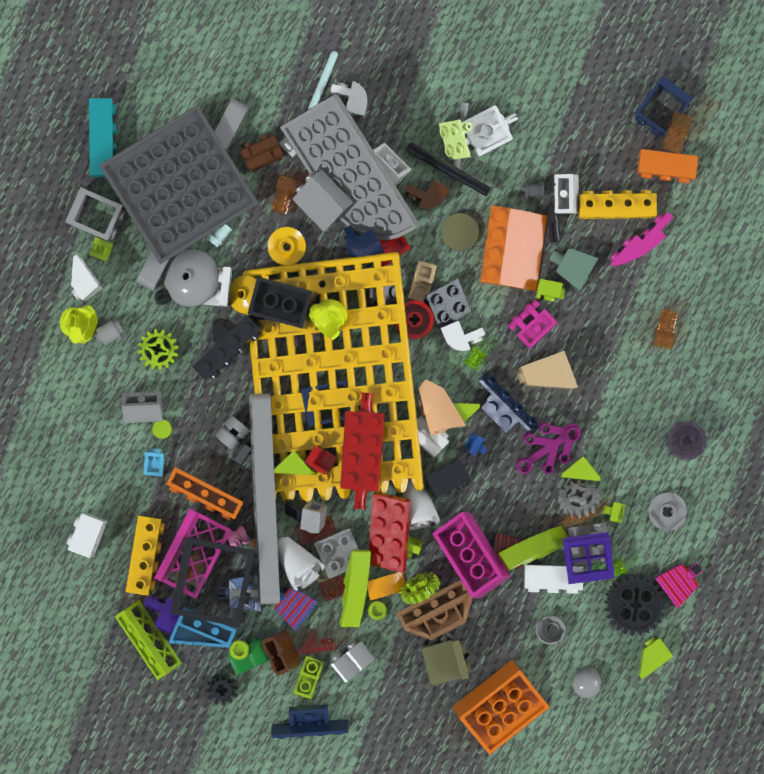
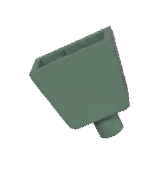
(573, 266)

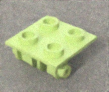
(454, 138)

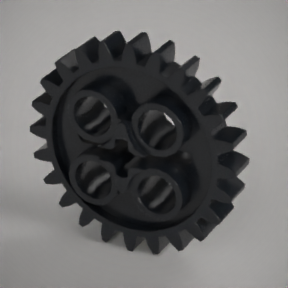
(652, 605)

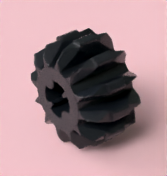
(226, 684)

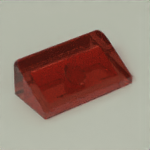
(306, 537)

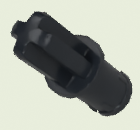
(553, 224)

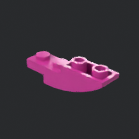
(637, 247)

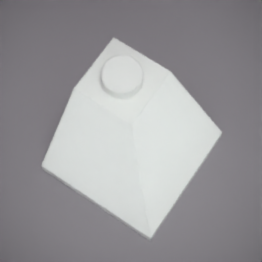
(83, 280)

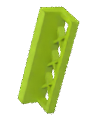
(141, 640)

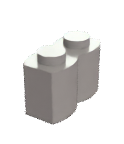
(352, 661)

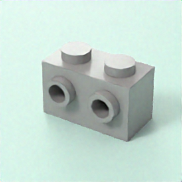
(143, 409)

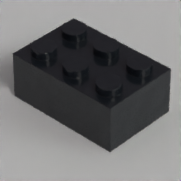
(281, 302)

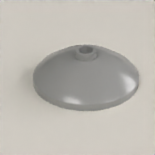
(201, 281)

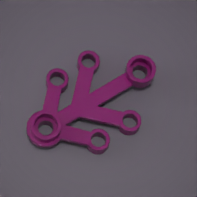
(550, 446)

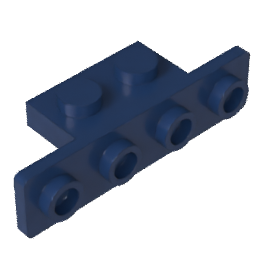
(504, 408)
(309, 721)

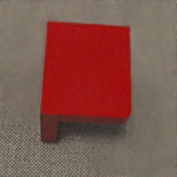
(321, 460)

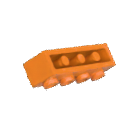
(209, 495)

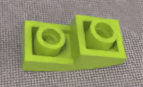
(308, 677)

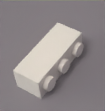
(550, 578)

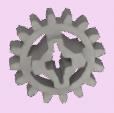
(579, 498)

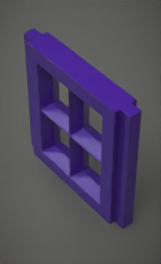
(590, 575)

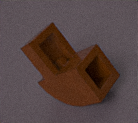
(432, 198)

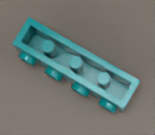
(101, 133)

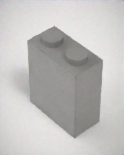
(322, 200)

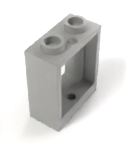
(77, 207)

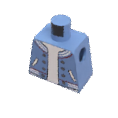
(233, 593)

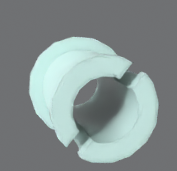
(221, 233)

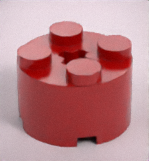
(423, 313)

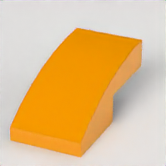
(385, 585)

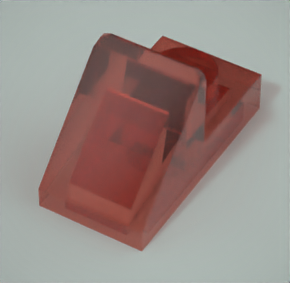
(312, 646)

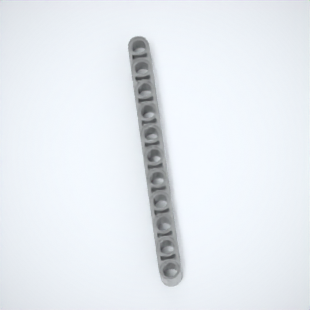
(225, 131)
(264, 498)

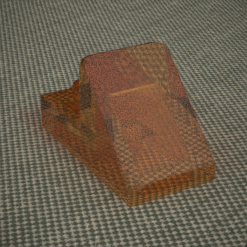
(677, 132)

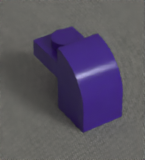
(166, 622)

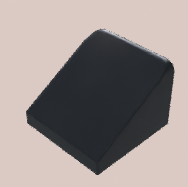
(293, 508)

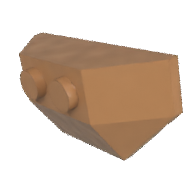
(438, 613)

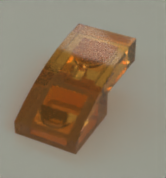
(569, 521)

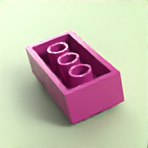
(471, 555)

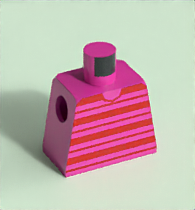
(679, 582)

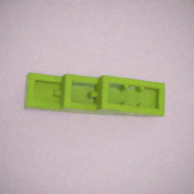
(533, 548)
(355, 588)

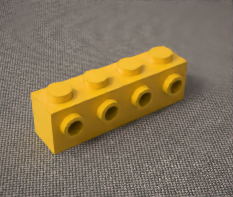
(617, 205)
(144, 554)

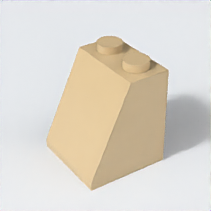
(548, 373)

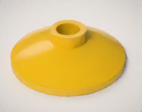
(281, 237)
(246, 284)

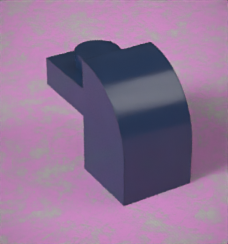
(363, 244)

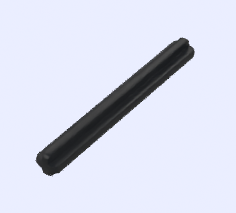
(448, 169)

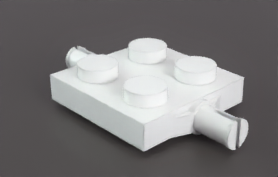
(489, 130)

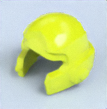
(328, 317)
(79, 323)

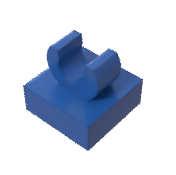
(474, 444)

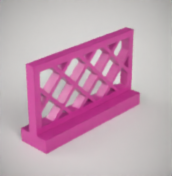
(178, 544)

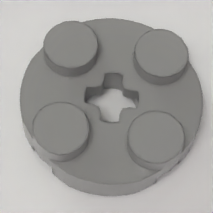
(667, 500)

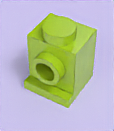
(550, 290)

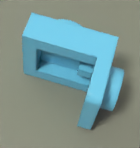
(154, 462)

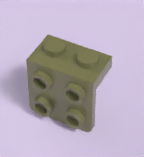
(446, 661)

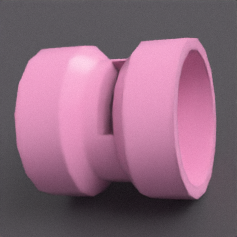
(238, 537)

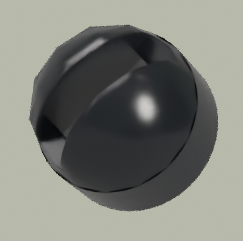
(163, 301)

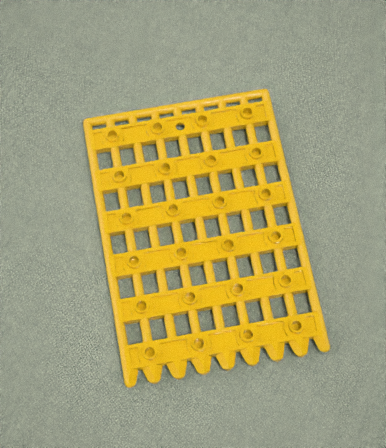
(330, 360)

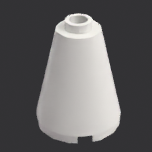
(422, 508)
(298, 563)

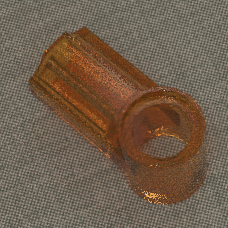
(285, 191)
(665, 333)

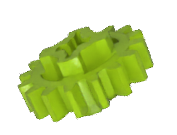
(160, 341)
(419, 588)

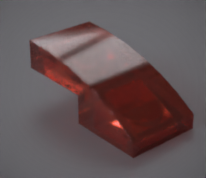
(333, 588)

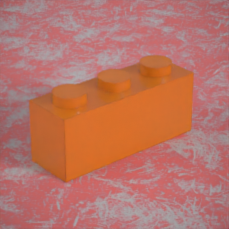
(667, 166)

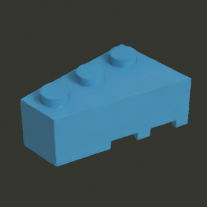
(202, 632)

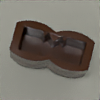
(281, 653)

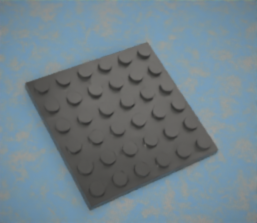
(178, 184)

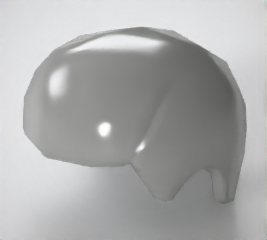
(556, 630)
(587, 682)

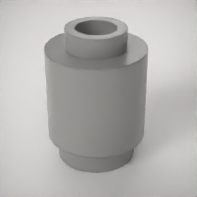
(108, 332)

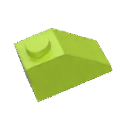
(653, 656)

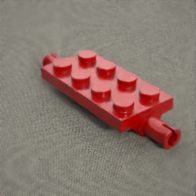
(362, 450)

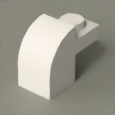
(356, 97)
(457, 340)

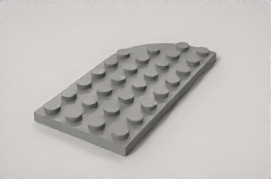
(333, 142)

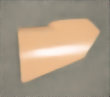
(438, 408)

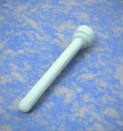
(323, 80)

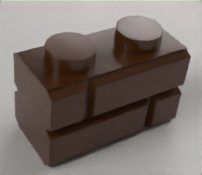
(261, 153)

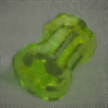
(474, 358)
(619, 568)

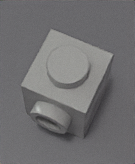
(313, 517)

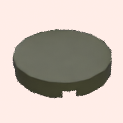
(460, 232)

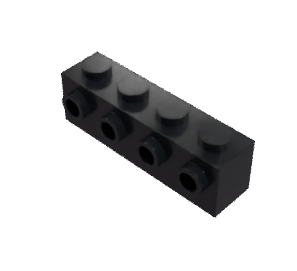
(231, 344)

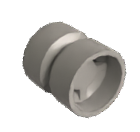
(227, 437)

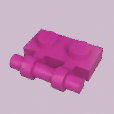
(536, 328)

